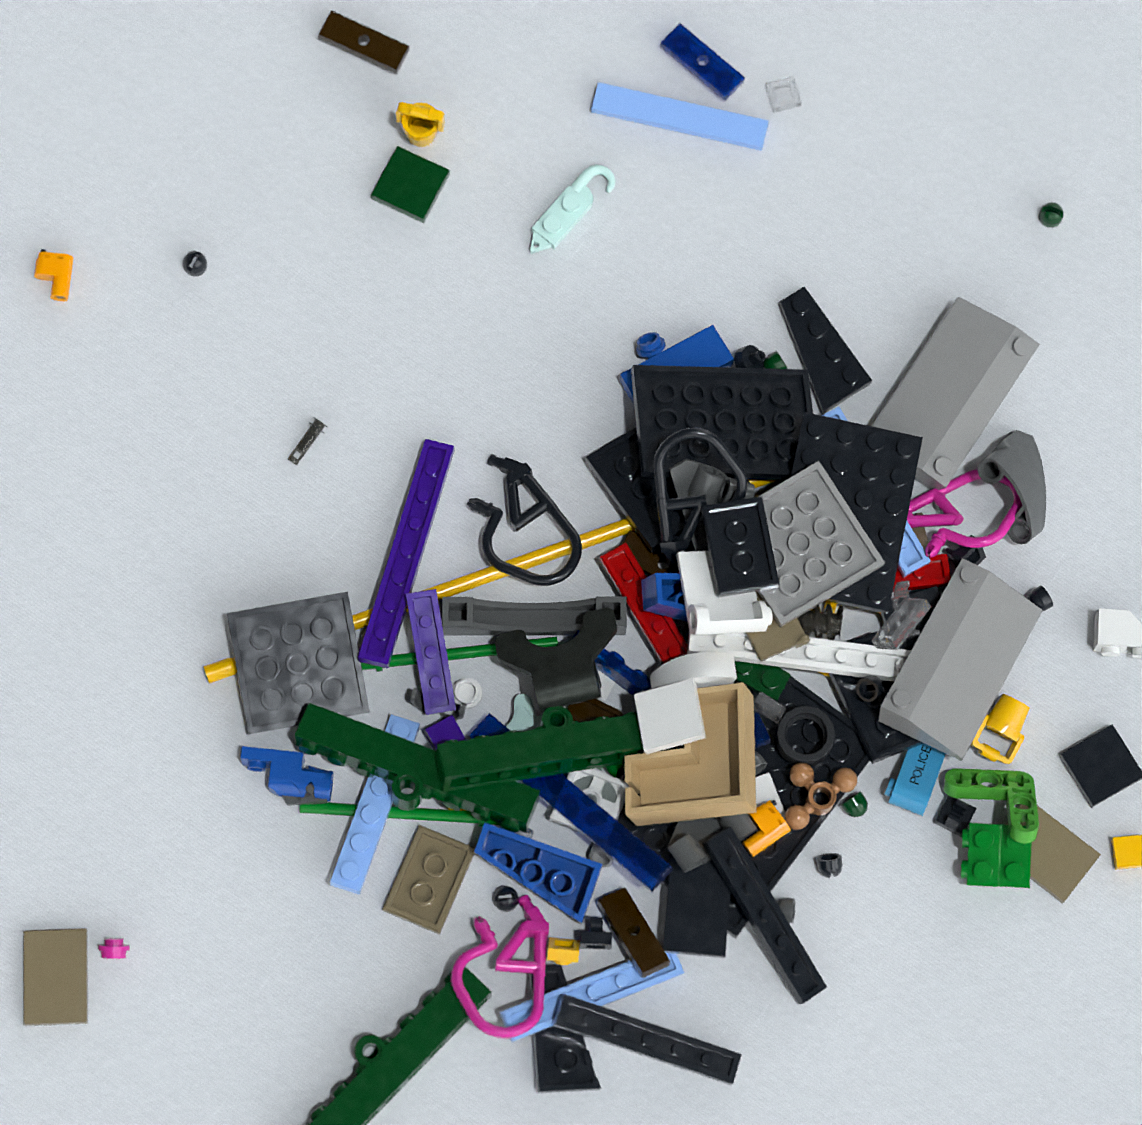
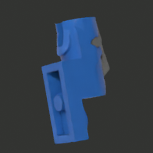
(288, 775)

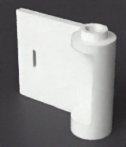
(712, 614)

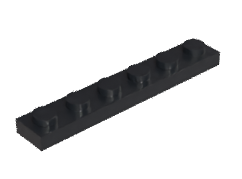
(764, 915)
(647, 1039)

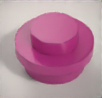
(113, 948)

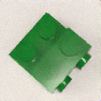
(995, 857)

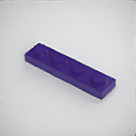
(431, 652)

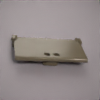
(777, 639)

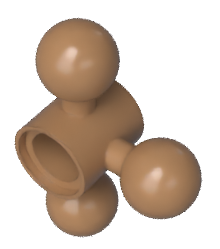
(802, 776)

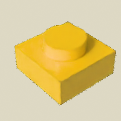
(563, 950)

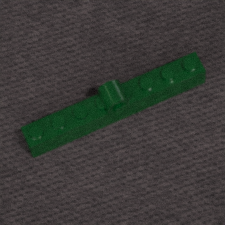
(547, 750)
(409, 766)
(400, 1056)

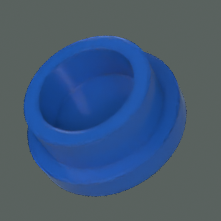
(650, 345)

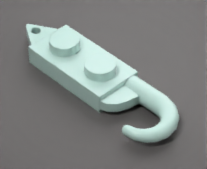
(567, 209)

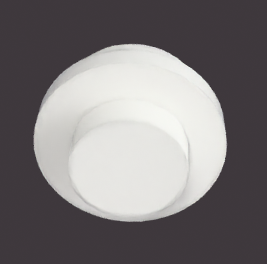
(467, 692)

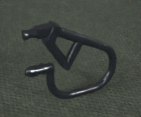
(518, 474)
(671, 544)

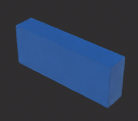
(698, 350)

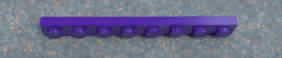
(406, 553)

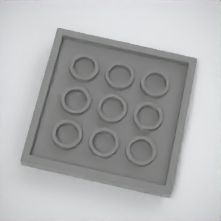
(814, 544)

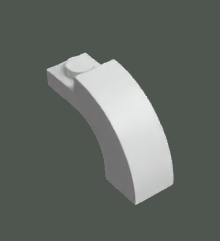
(705, 668)

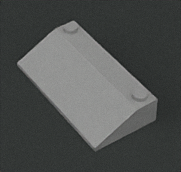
(956, 388)
(960, 661)

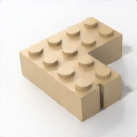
(705, 776)

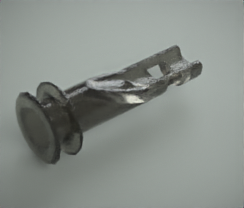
(307, 440)

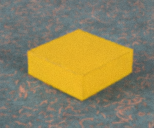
(1127, 852)

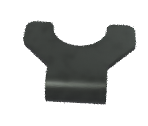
(562, 672)

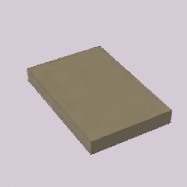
(1058, 857)
(429, 879)
(55, 977)

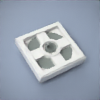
(601, 788)

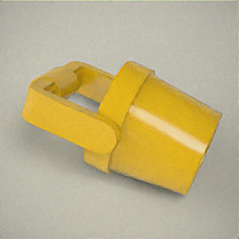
(420, 122)
(1007, 721)

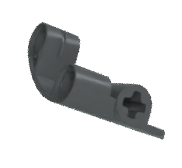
(1022, 465)
(695, 479)
(689, 835)

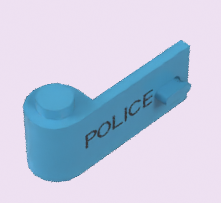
(916, 779)

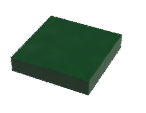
(410, 184)

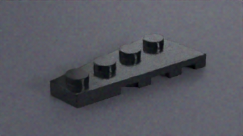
(830, 363)
(561, 1055)

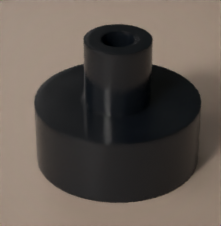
(749, 357)

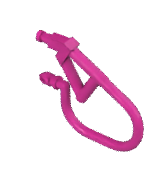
(953, 517)
(534, 927)

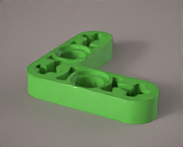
(1018, 790)

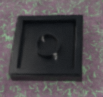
(1101, 766)

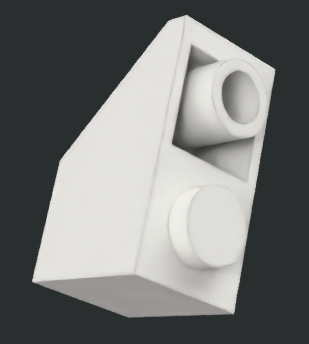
(1117, 633)

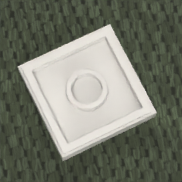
(669, 716)

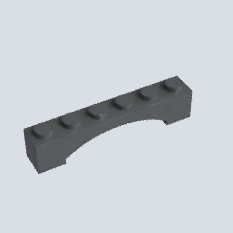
(483, 617)

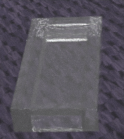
(901, 623)

